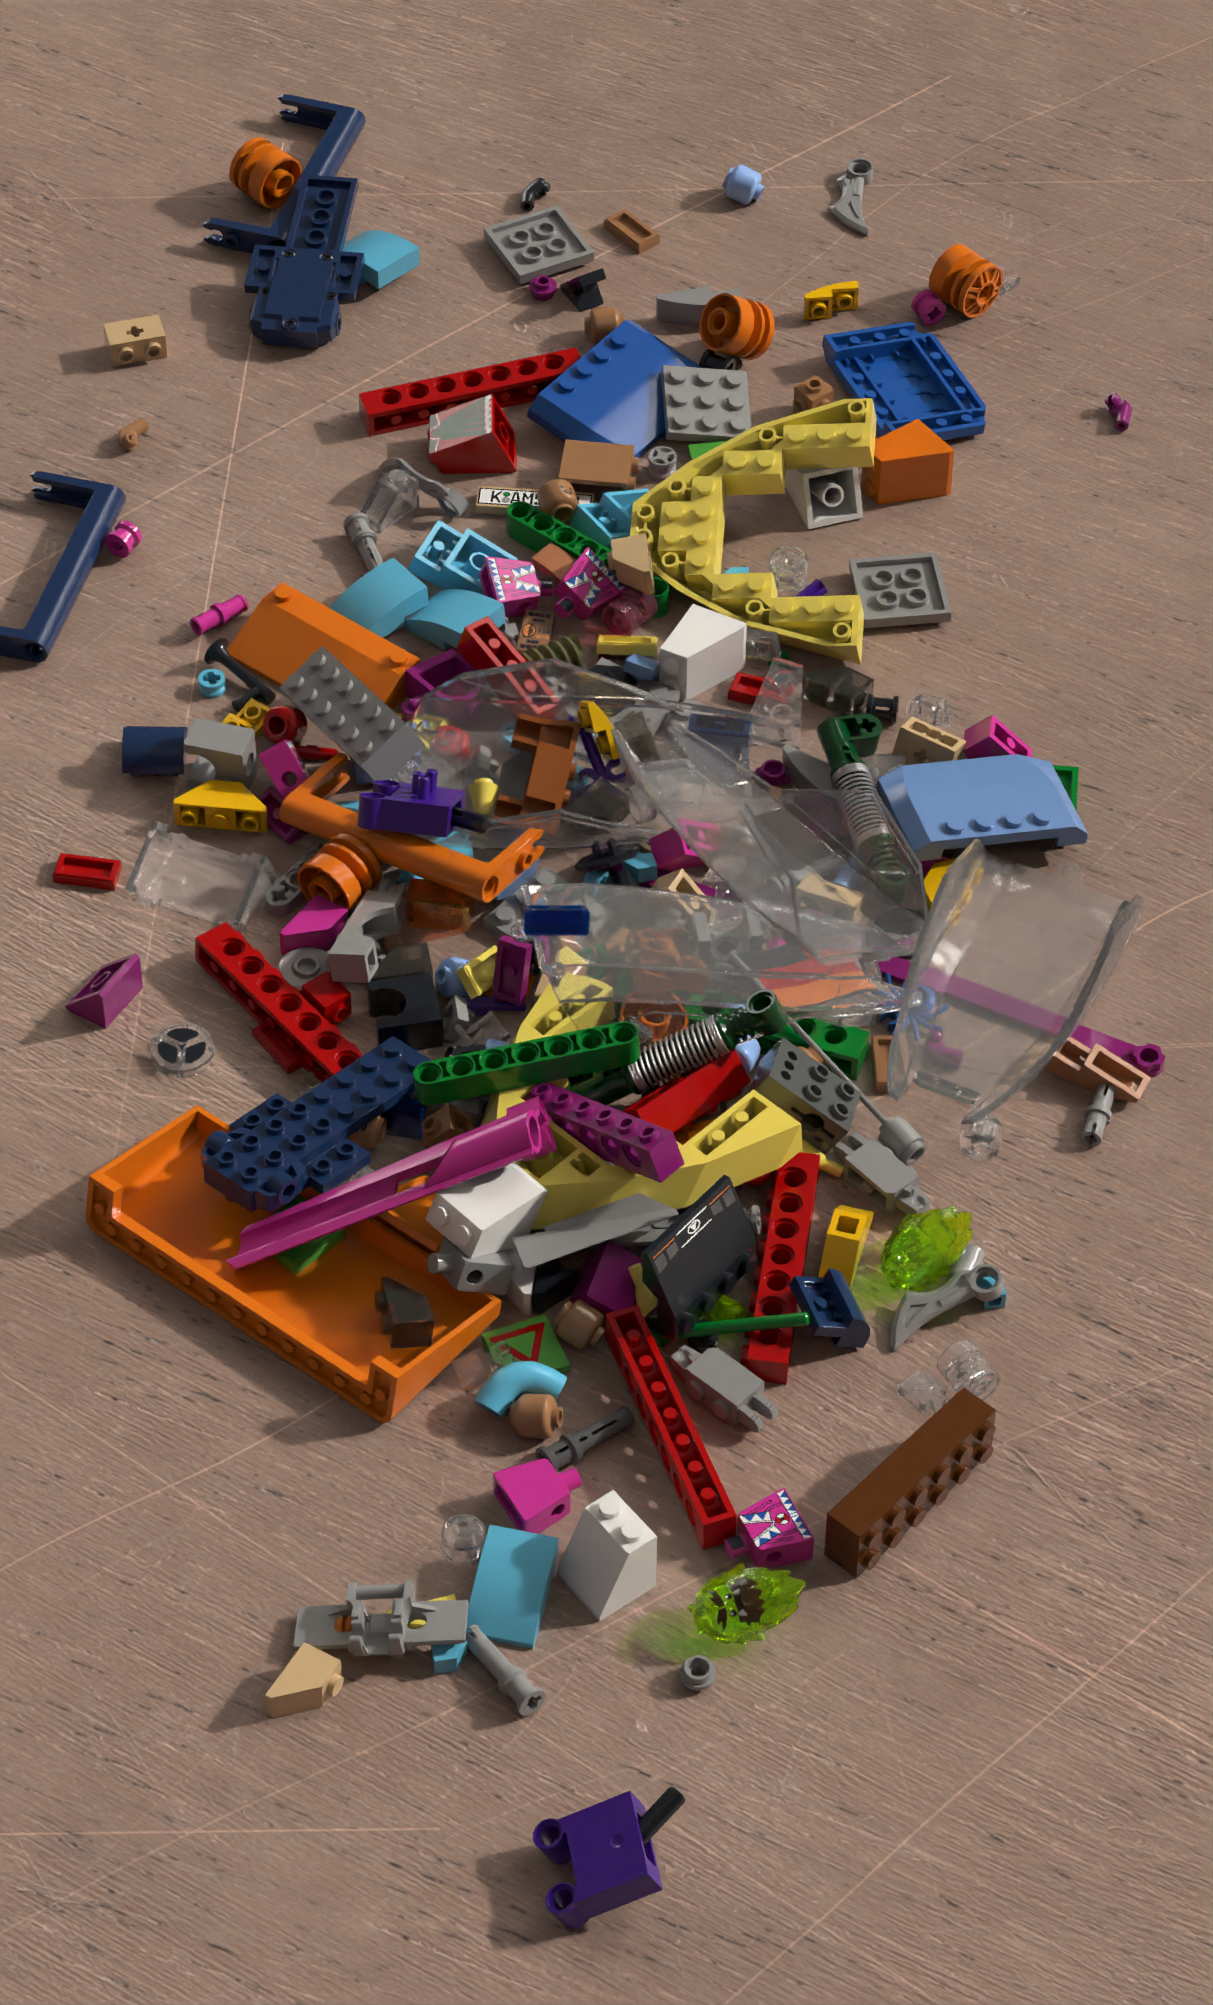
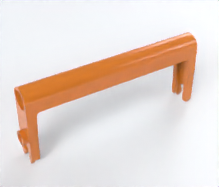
(311, 812)

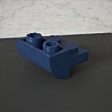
(153, 750)
(831, 1308)

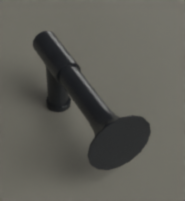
(218, 653)

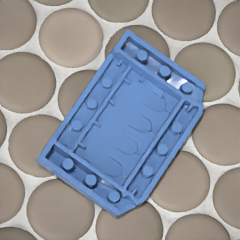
(982, 800)

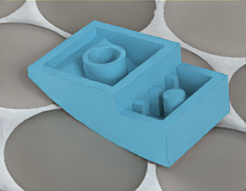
(385, 256)
(608, 518)
(454, 558)
(383, 598)
(449, 613)
(512, 1585)

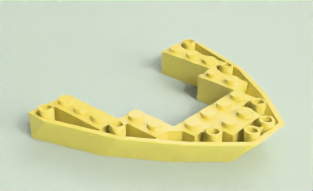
(688, 514)
(740, 1143)

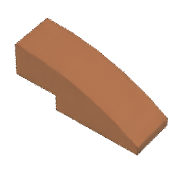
(1095, 1067)

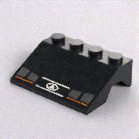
(698, 1260)

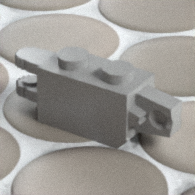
(881, 1176)
(724, 1386)

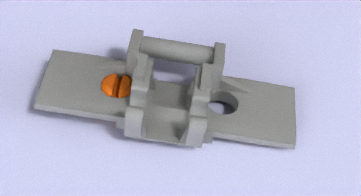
(381, 1634)

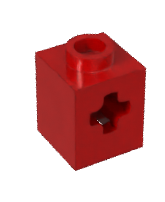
(329, 997)

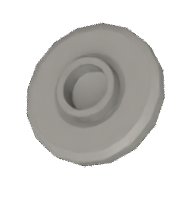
(302, 965)

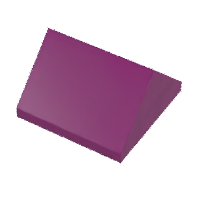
(108, 991)
(606, 1279)

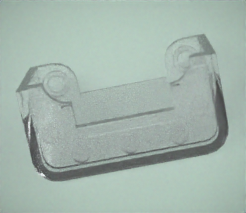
(199, 879)

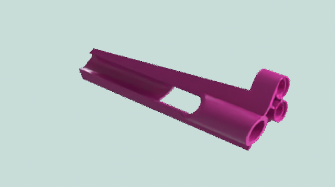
(512, 1138)

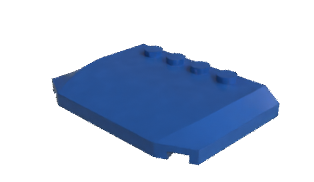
(906, 378)
(611, 392)

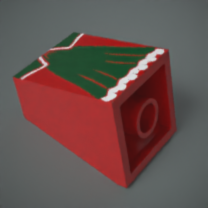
(473, 439)

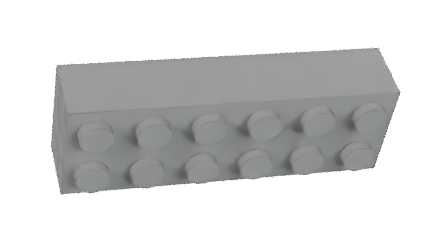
(351, 715)

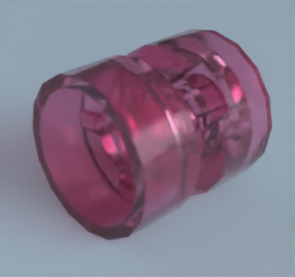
(629, 611)

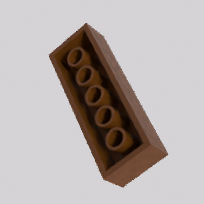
(910, 1483)

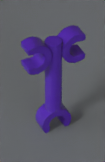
(596, 761)

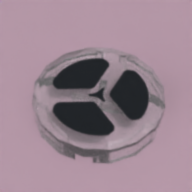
(182, 1049)

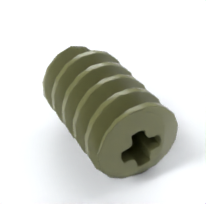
(565, 649)

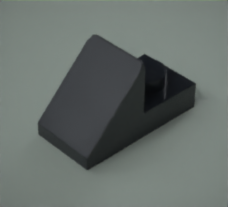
(584, 290)
(553, 1285)

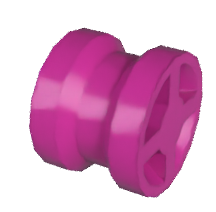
(928, 307)
(123, 539)

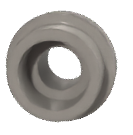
(701, 1665)

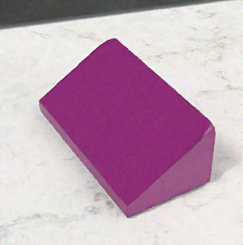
(272, 800)

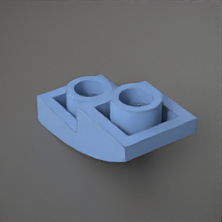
(642, 667)

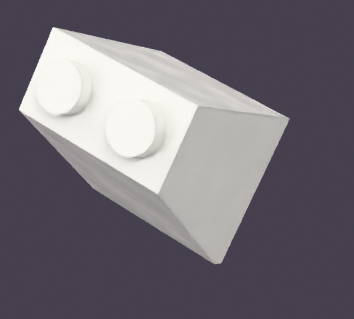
(825, 495)
(702, 652)
(487, 1210)
(609, 1557)

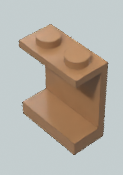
(599, 464)

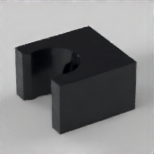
(414, 1009)

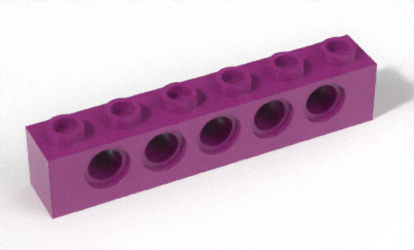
(612, 1133)

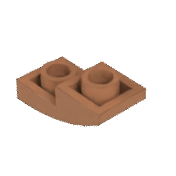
(553, 562)

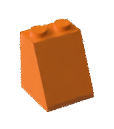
(909, 466)

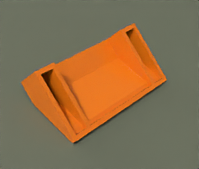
(294, 626)

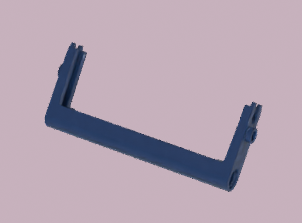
(342, 128)
(102, 508)

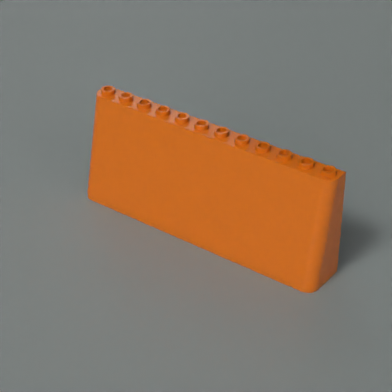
(320, 1320)

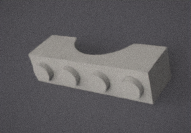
(354, 951)

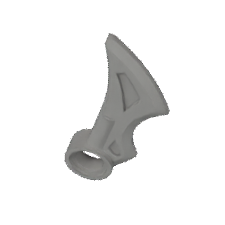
(849, 206)
(448, 498)
(919, 1308)

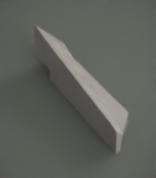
(590, 1229)

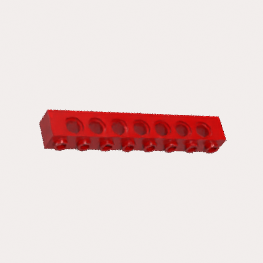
(414, 402)
(273, 1000)
(783, 1258)
(670, 1427)

